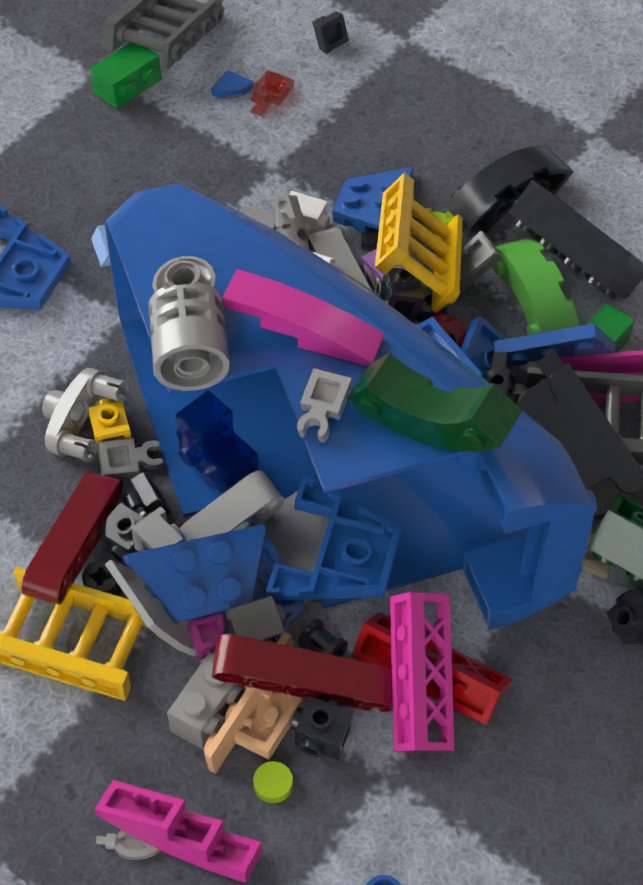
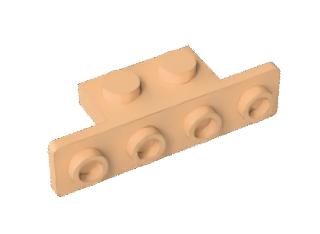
(254, 722)

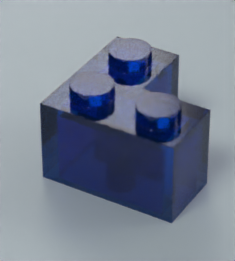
(212, 445)

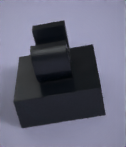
(330, 31)
(147, 497)

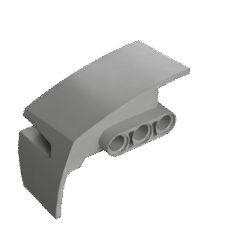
(246, 504)

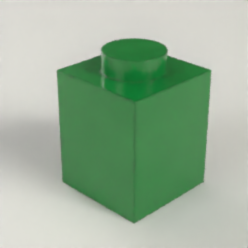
(614, 324)

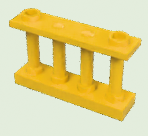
(396, 243)
(73, 667)

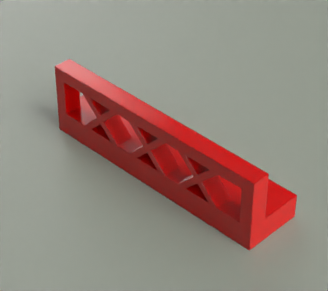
(474, 684)

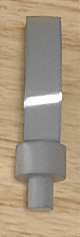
(127, 846)

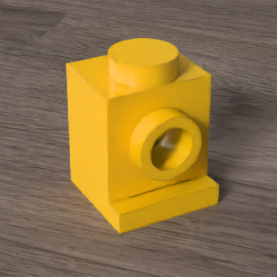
(109, 421)

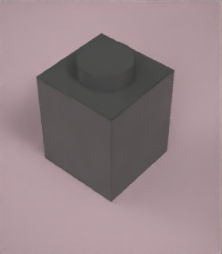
(256, 620)

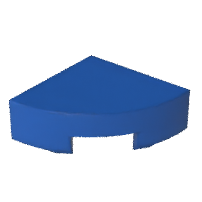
(231, 84)

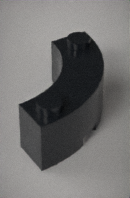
(498, 185)

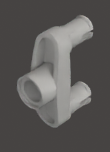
(70, 411)

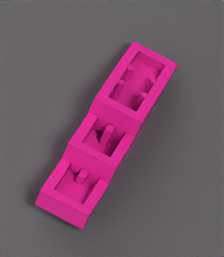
(298, 314)
(180, 833)

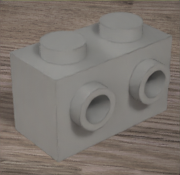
(202, 705)

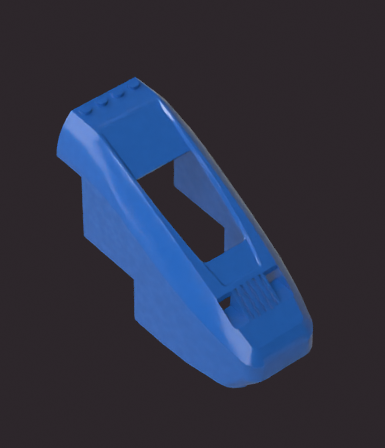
(501, 514)

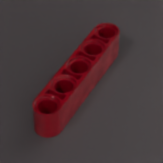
(71, 539)
(302, 673)

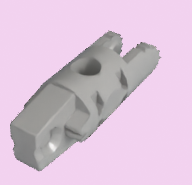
(290, 219)

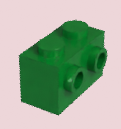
(125, 74)

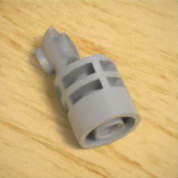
(187, 326)

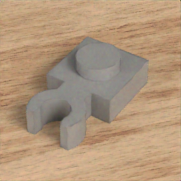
(323, 398)
(123, 460)

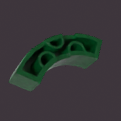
(443, 419)

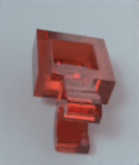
(270, 89)

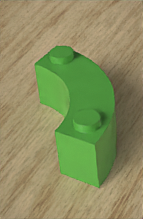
(535, 286)

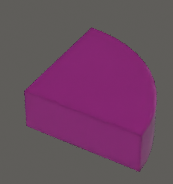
(204, 632)

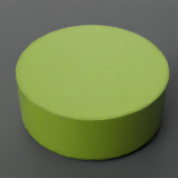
(273, 782)

